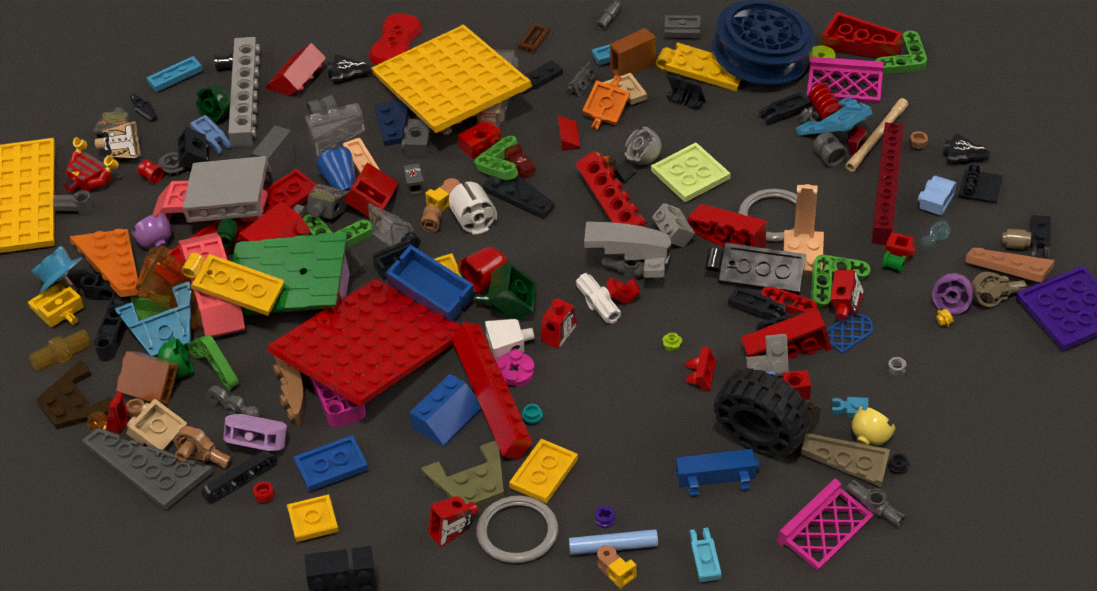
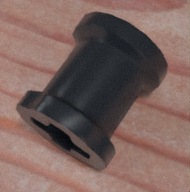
(223, 62)

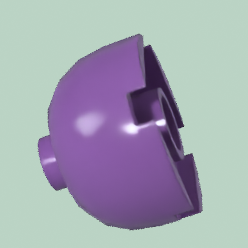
(153, 231)
(953, 293)

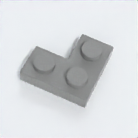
(775, 358)

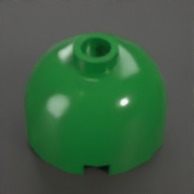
(175, 352)

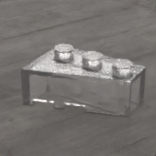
(334, 125)

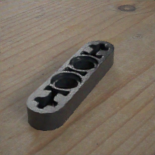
(220, 488)

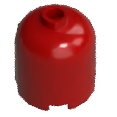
(479, 266)

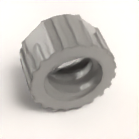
(897, 361)

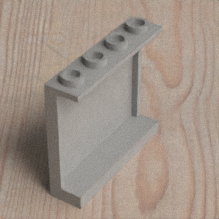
(225, 189)

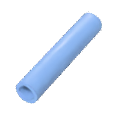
(619, 541)

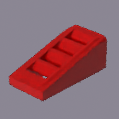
(117, 414)

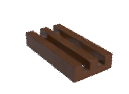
(537, 39)

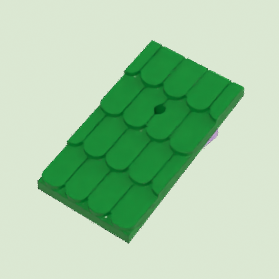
(310, 266)

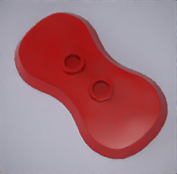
(396, 37)

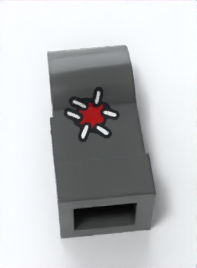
(414, 178)

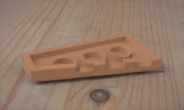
(1014, 264)

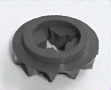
(165, 163)

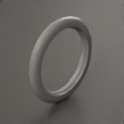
(763, 194)
(488, 547)

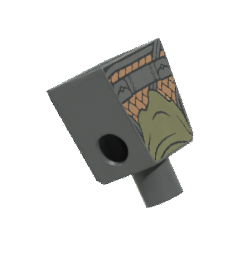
(110, 120)
(326, 201)

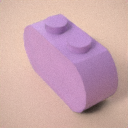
(255, 432)

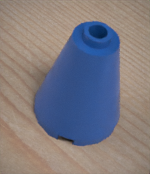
(337, 167)

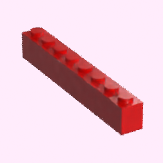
(491, 391)

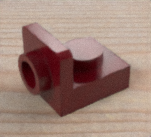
(857, 137)

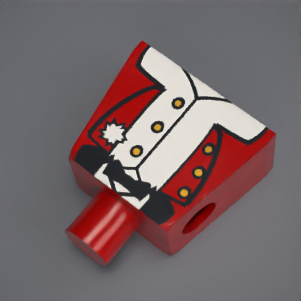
(846, 294)
(558, 323)
(450, 519)

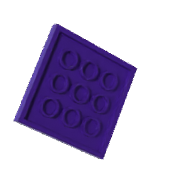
(1064, 306)

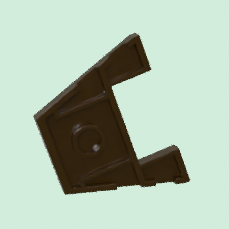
(64, 402)

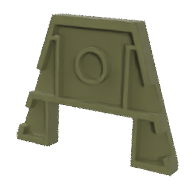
(477, 484)

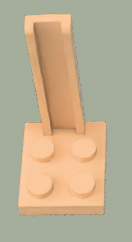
(803, 237)

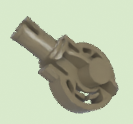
(994, 289)

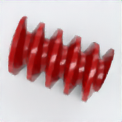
(824, 100)

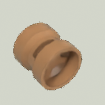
(431, 219)

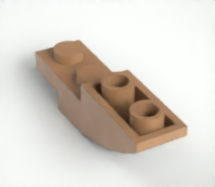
(292, 391)

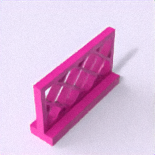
(847, 68)
(808, 516)

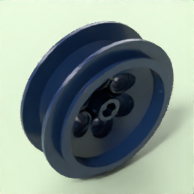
(762, 42)

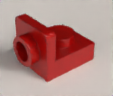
(623, 292)

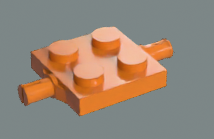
(606, 103)

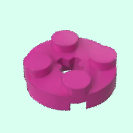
(518, 360)

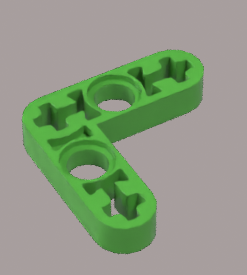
(909, 59)
(492, 161)
(359, 231)
(828, 272)
(207, 347)

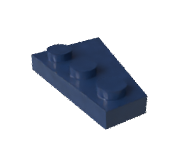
(392, 121)

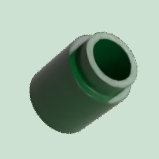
(227, 231)

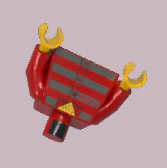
(86, 171)

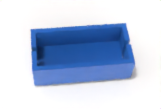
(430, 283)

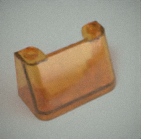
(158, 277)

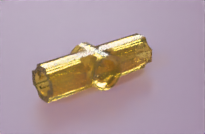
(60, 349)

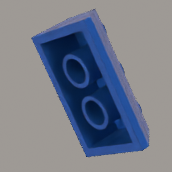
(445, 411)

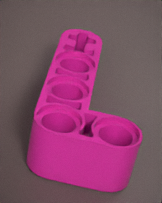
(337, 409)

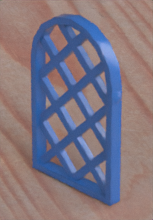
(852, 329)

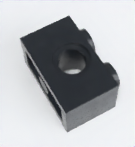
(192, 148)

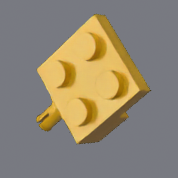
(57, 305)

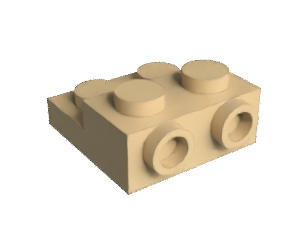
(155, 425)

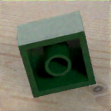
(510, 292)

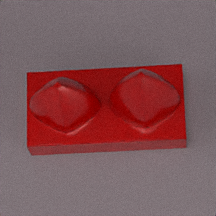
(704, 367)

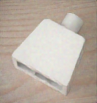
(506, 336)

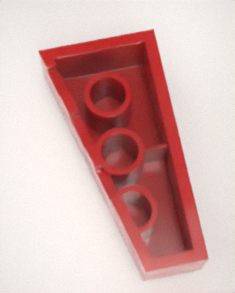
(861, 37)
(727, 227)

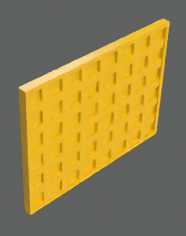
(451, 78)
(27, 195)

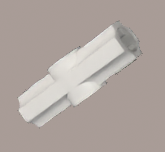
(598, 298)

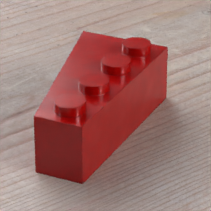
(804, 335)

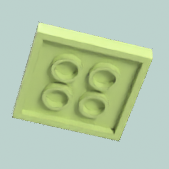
(690, 172)

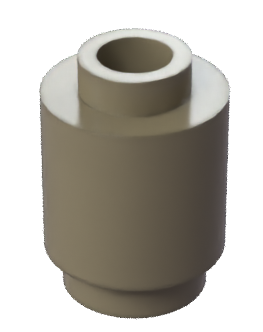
(1016, 239)

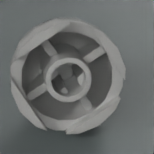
(643, 146)

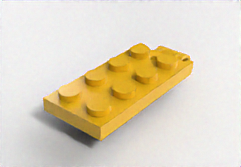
(696, 65)
(233, 282)

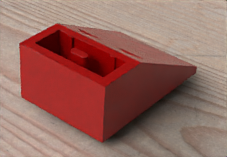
(370, 187)

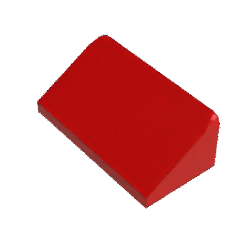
(568, 133)

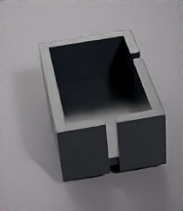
(331, 570)

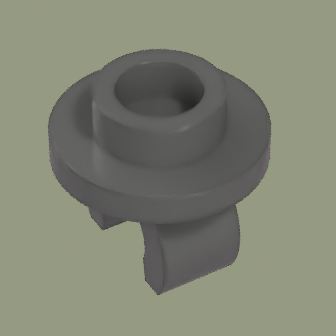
(808, 115)

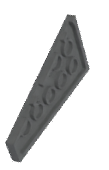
(147, 468)

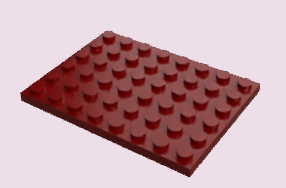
(366, 342)

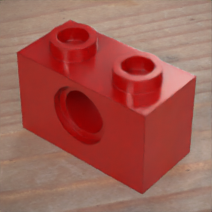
(479, 139)

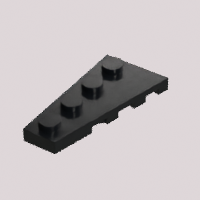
(519, 194)

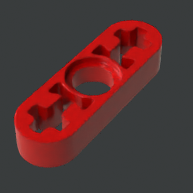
(803, 302)

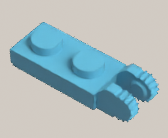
(705, 556)

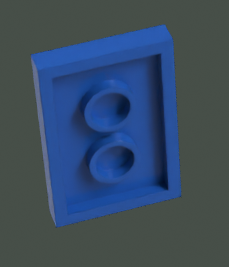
(330, 463)

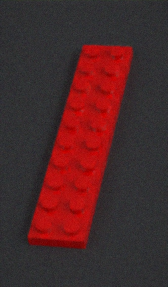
(290, 190)

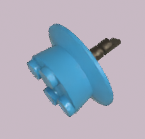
(55, 269)

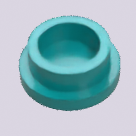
(532, 413)

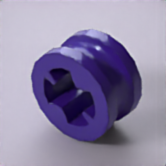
(602, 521)

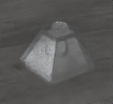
(387, 226)

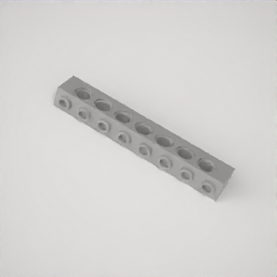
(244, 92)

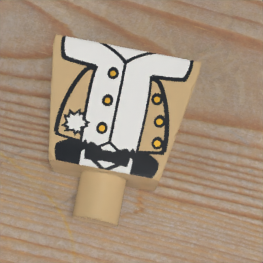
(120, 141)

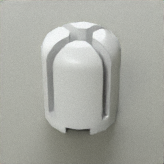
(472, 207)

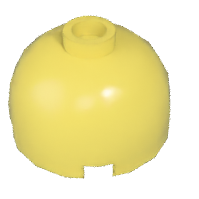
(871, 427)

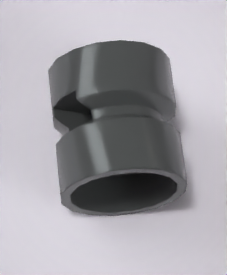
(326, 103)
(830, 149)

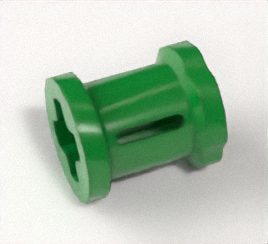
(894, 262)

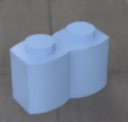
(937, 195)

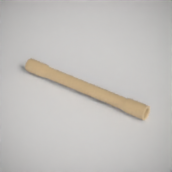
(858, 157)

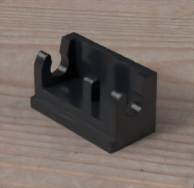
(387, 257)

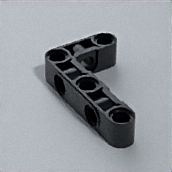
(112, 326)

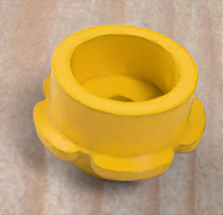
(944, 318)

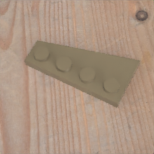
(850, 457)

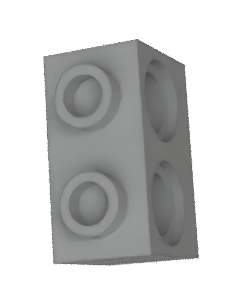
(674, 224)

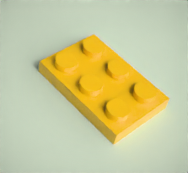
(543, 471)

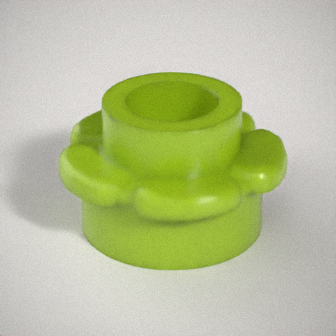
(672, 341)

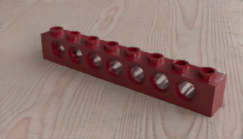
(887, 183)

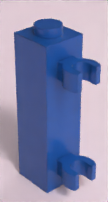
(716, 468)

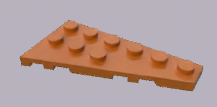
(112, 257)

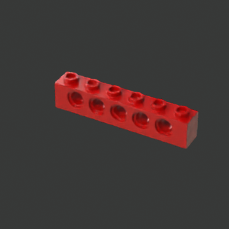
(609, 190)

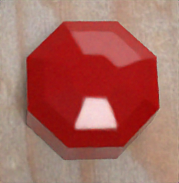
(263, 492)

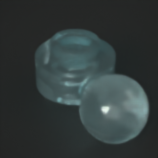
(938, 231)

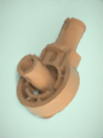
(198, 447)

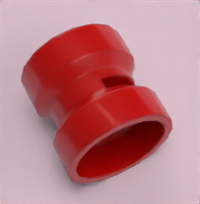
(152, 172)

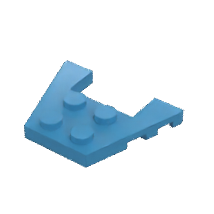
(842, 120)
(161, 327)

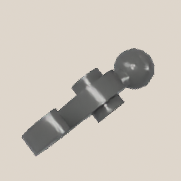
(232, 403)

